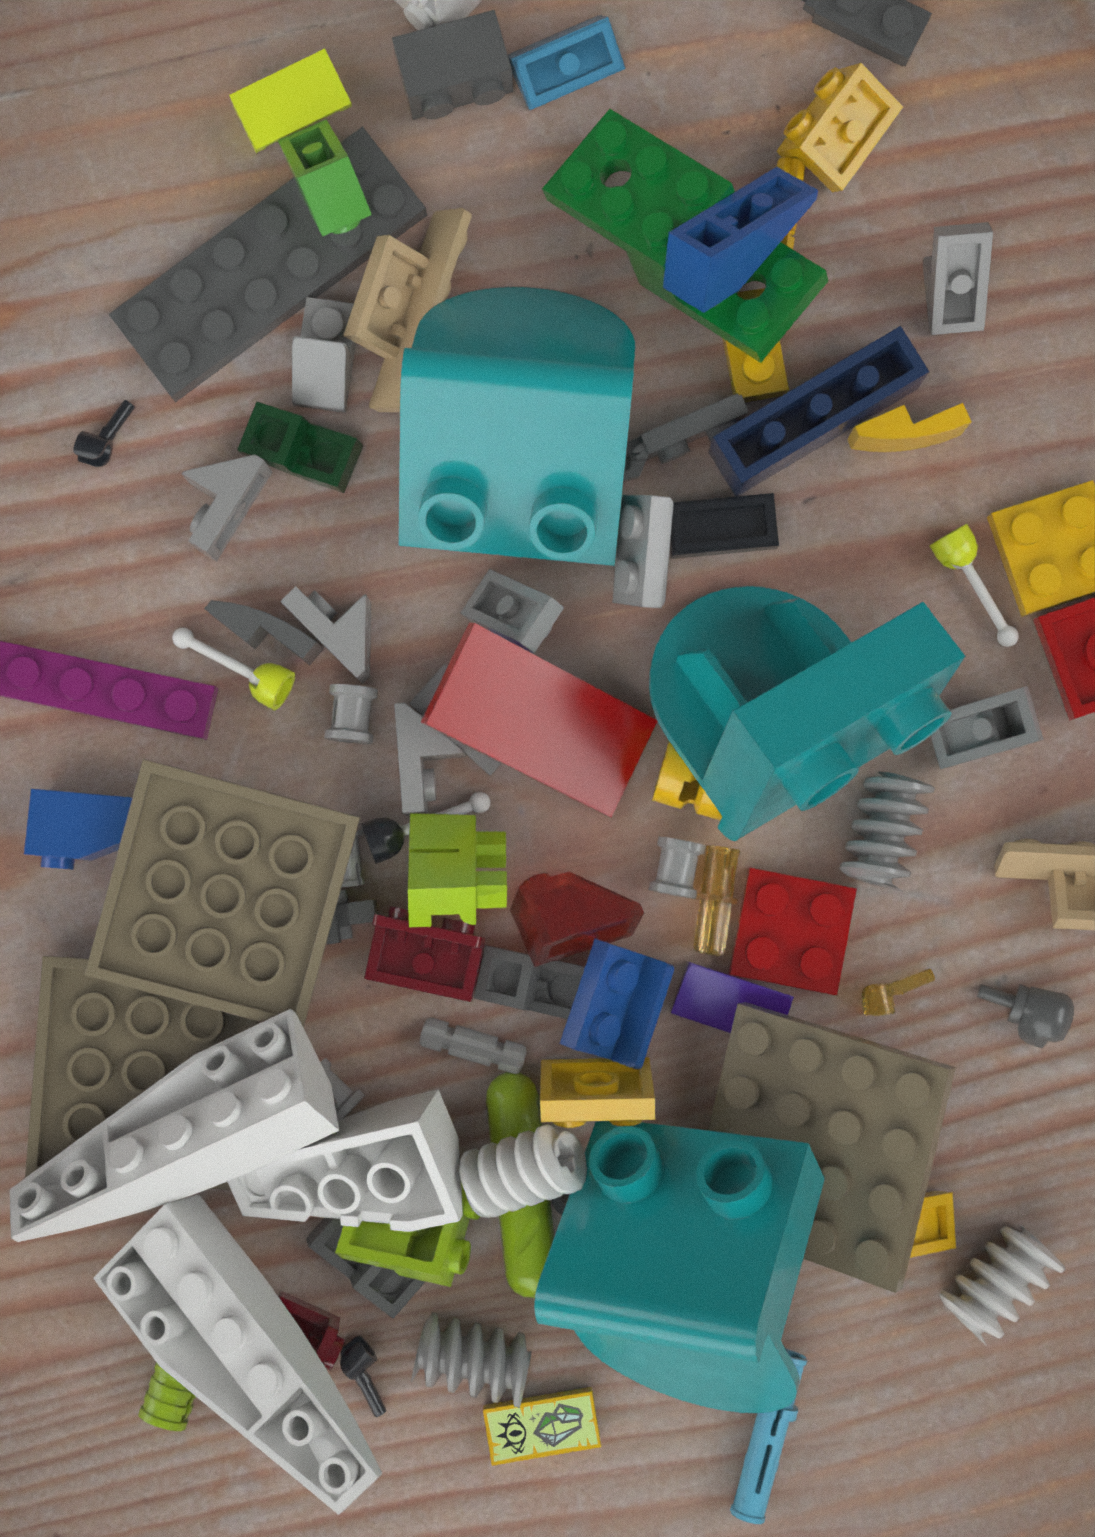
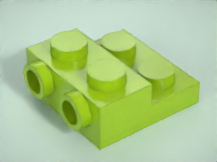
(422, 1254)

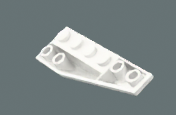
(186, 1132)
(237, 1348)

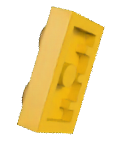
(840, 125)

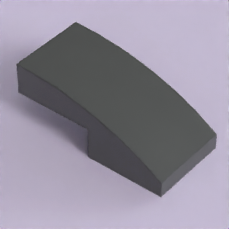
(255, 625)
(514, 982)
(375, 1283)

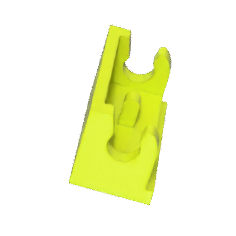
(290, 100)

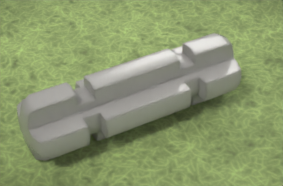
(473, 1045)

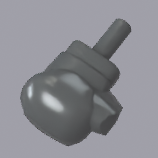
(1037, 1011)

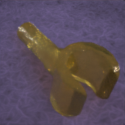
(879, 997)

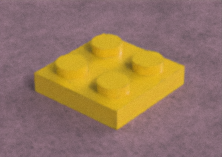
(1048, 547)
(595, 1091)

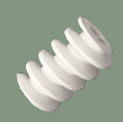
(522, 1171)
(1001, 1282)

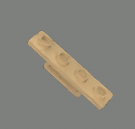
(399, 291)
(1068, 872)

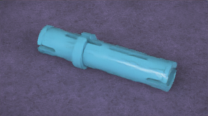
(763, 1457)

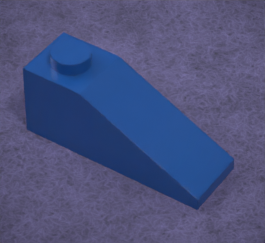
(731, 239)
(73, 826)

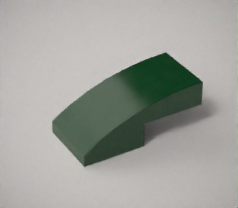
(299, 447)

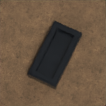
(724, 526)

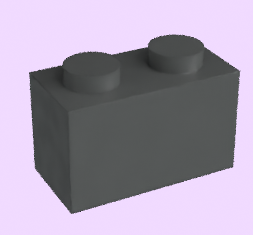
(453, 65)

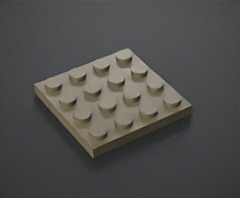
(221, 894)
(105, 1048)
(864, 1113)

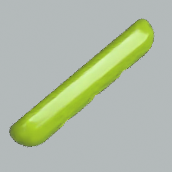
(528, 1232)

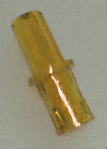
(715, 900)

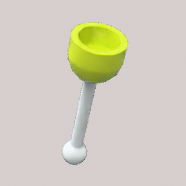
(957, 552)
(267, 683)

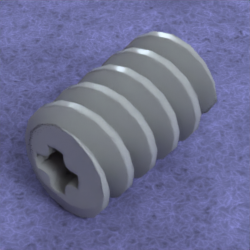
(885, 829)
(472, 1359)

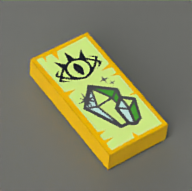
(542, 1426)

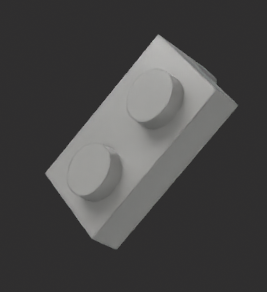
(643, 550)

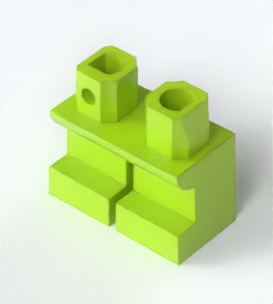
(444, 865)

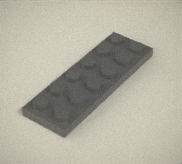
(259, 274)

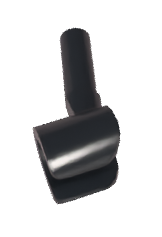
(97, 449)
(354, 1361)

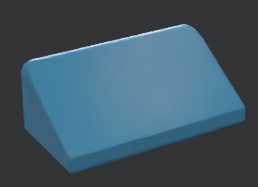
(566, 61)

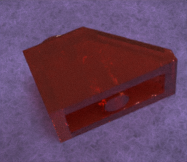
(567, 913)

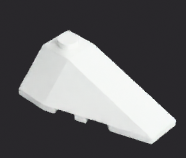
(380, 1167)

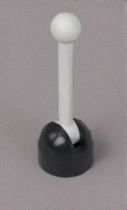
(387, 837)

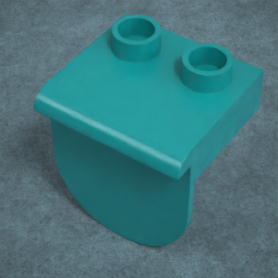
(515, 426)
(783, 705)
(686, 1261)

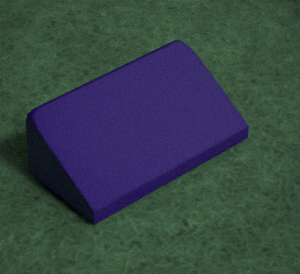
(714, 996)

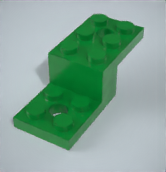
(657, 198)

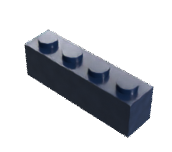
(818, 411)

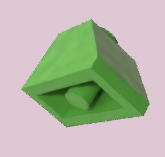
(325, 178)

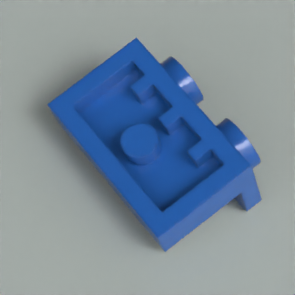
(617, 1004)

